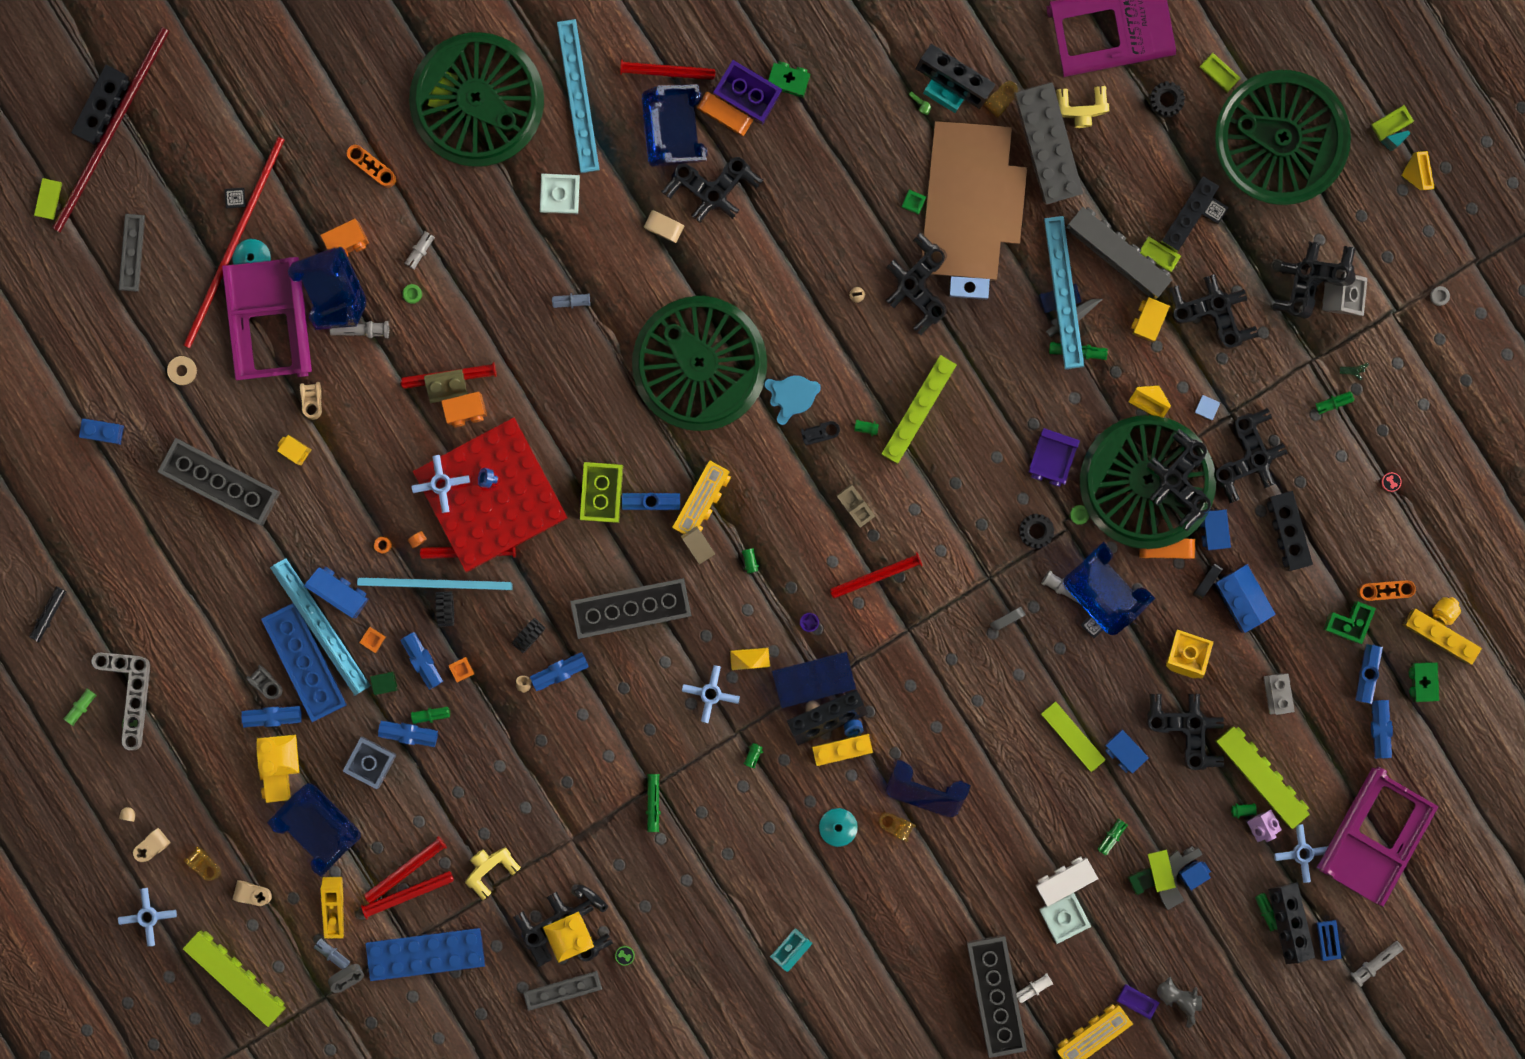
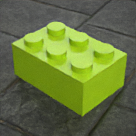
(601, 492)

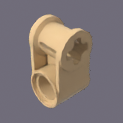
(311, 398)
(153, 843)
(248, 893)

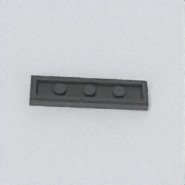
(131, 252)
(562, 990)

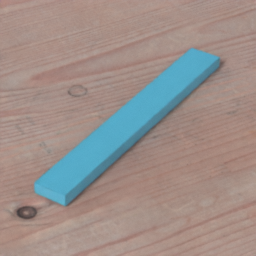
(578, 96)
(1064, 292)
(435, 583)
(320, 626)

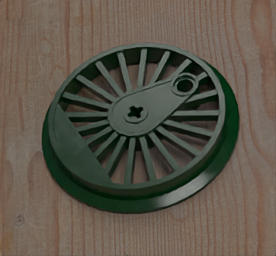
(488, 110)
(1265, 132)
(686, 350)
(1102, 456)

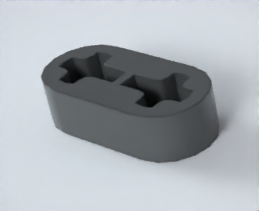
(1007, 619)
(345, 978)

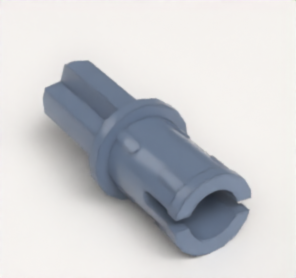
(571, 300)
(331, 954)

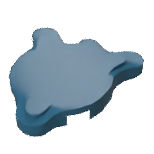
(793, 395)

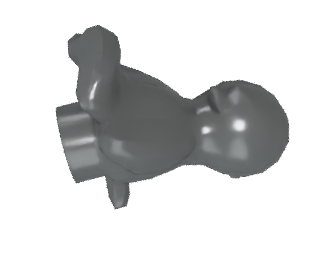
(1186, 1000)

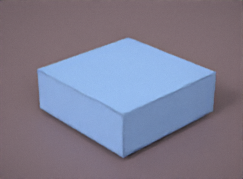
(1207, 407)

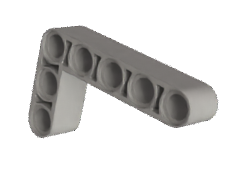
(132, 693)

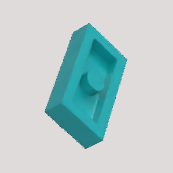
(943, 96)

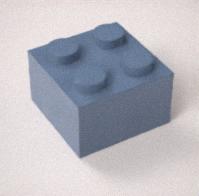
(369, 762)

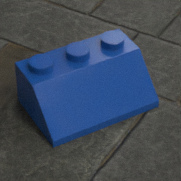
(337, 592)
(1244, 598)

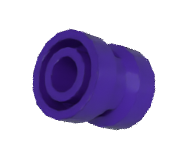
(809, 622)

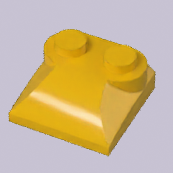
(1189, 655)
(277, 755)
(568, 937)

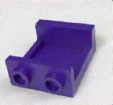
(1053, 457)

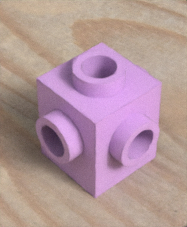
(1264, 826)

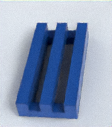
(1321, 942)

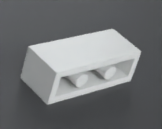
(1066, 881)

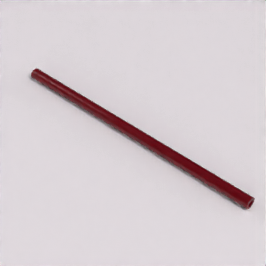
(110, 130)

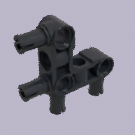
(722, 186)
(919, 273)
(1305, 285)
(1222, 316)
(1252, 445)
(1183, 489)
(1194, 736)
(560, 910)

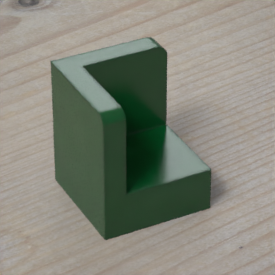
(384, 683)
(1141, 880)

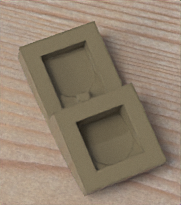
(855, 505)
(698, 545)

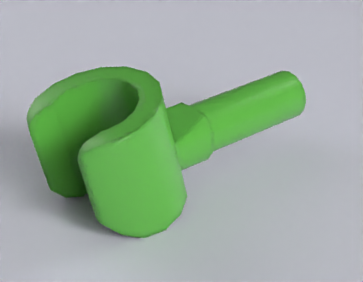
(925, 106)

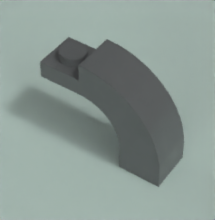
(1172, 896)

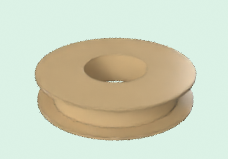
(191, 370)

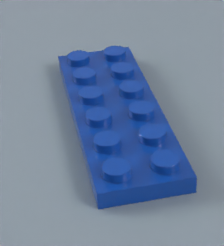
(304, 662)
(425, 954)

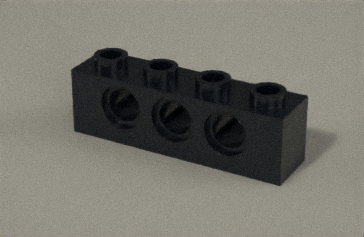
(108, 76)
(955, 76)
(1189, 214)
(1288, 501)
(827, 717)
(1291, 923)

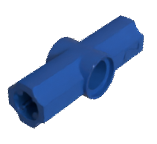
(637, 501)
(421, 660)
(559, 671)
(1366, 686)
(271, 716)
(1381, 729)
(408, 733)

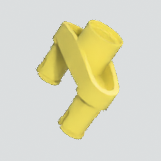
(1083, 114)
(483, 864)

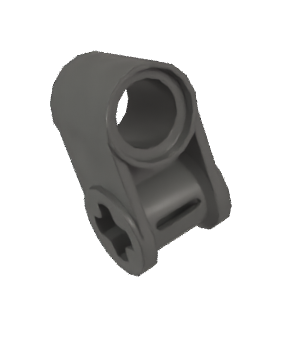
(262, 680)

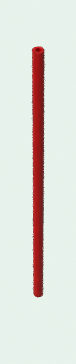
(234, 241)

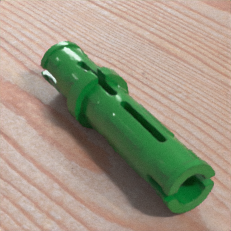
(1087, 351)
(653, 803)

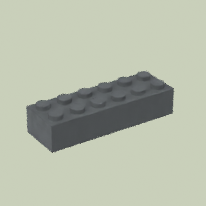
(1048, 143)
(1119, 253)
(219, 482)
(631, 608)
(996, 996)

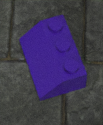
(747, 92)

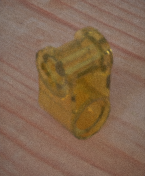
(999, 101)
(897, 826)
(200, 861)

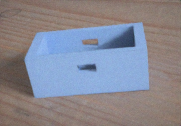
(957, 288)

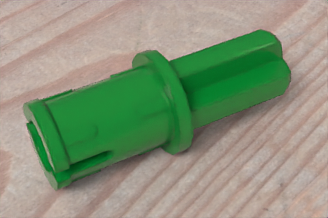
(1334, 402)
(430, 715)
(1112, 836)
(1267, 911)

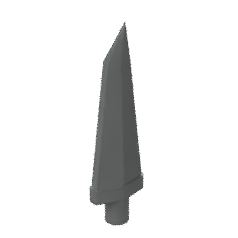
(1082, 310)

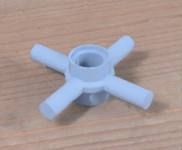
(438, 476)
(712, 684)
(1311, 852)
(155, 917)

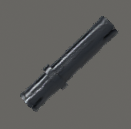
(45, 618)

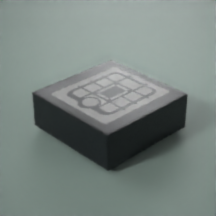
(235, 198)
(1215, 211)
(1092, 627)

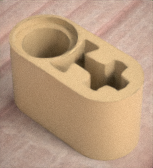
(663, 226)

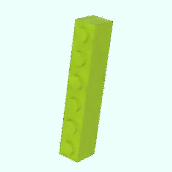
(918, 409)
(1263, 779)
(234, 977)

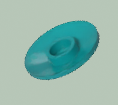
(251, 246)
(830, 820)

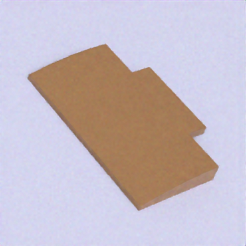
(973, 198)

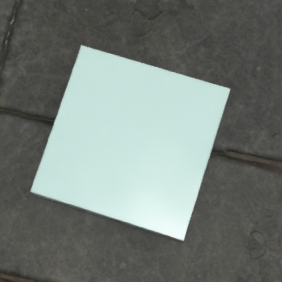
(559, 193)
(1065, 918)

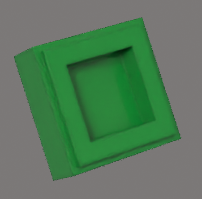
(913, 202)

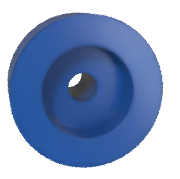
(486, 478)
(853, 728)

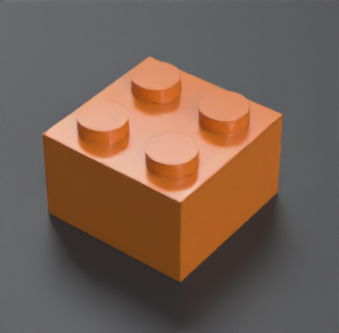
(348, 236)
(464, 409)

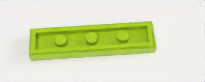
(1073, 736)

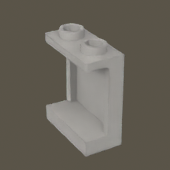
(1278, 694)

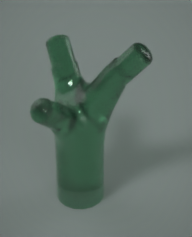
(1354, 370)

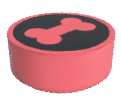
(1391, 482)

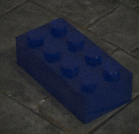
(814, 679)

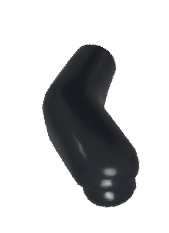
(590, 895)

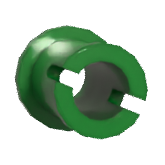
(866, 427)
(750, 561)
(753, 755)
(1243, 810)

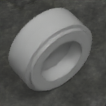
(1439, 296)

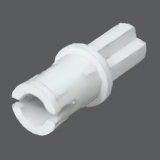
(1034, 988)

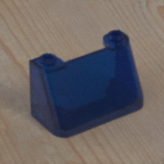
(672, 125)
(332, 289)
(1105, 592)
(943, 803)
(317, 827)

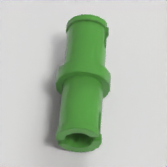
(80, 707)

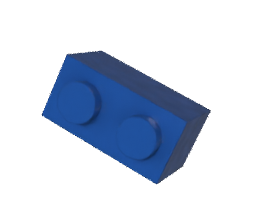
(101, 431)
(1216, 531)
(1126, 752)
(1194, 874)

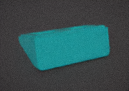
(1395, 140)
(791, 950)

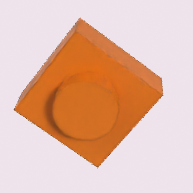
(372, 639)
(461, 669)

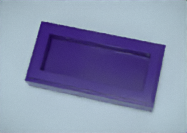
(1137, 1001)

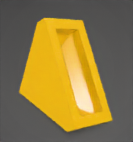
(1419, 171)
(1151, 400)
(750, 658)

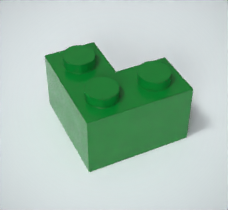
(1351, 628)

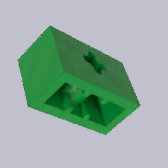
(796, 87)
(1429, 672)

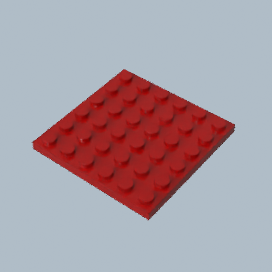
(499, 517)

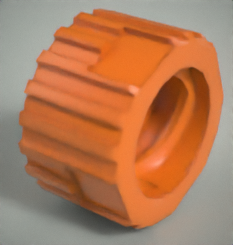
(417, 539)
(388, 547)

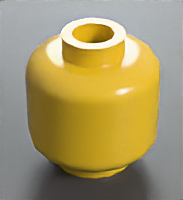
(1446, 611)

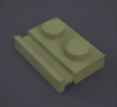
(445, 385)

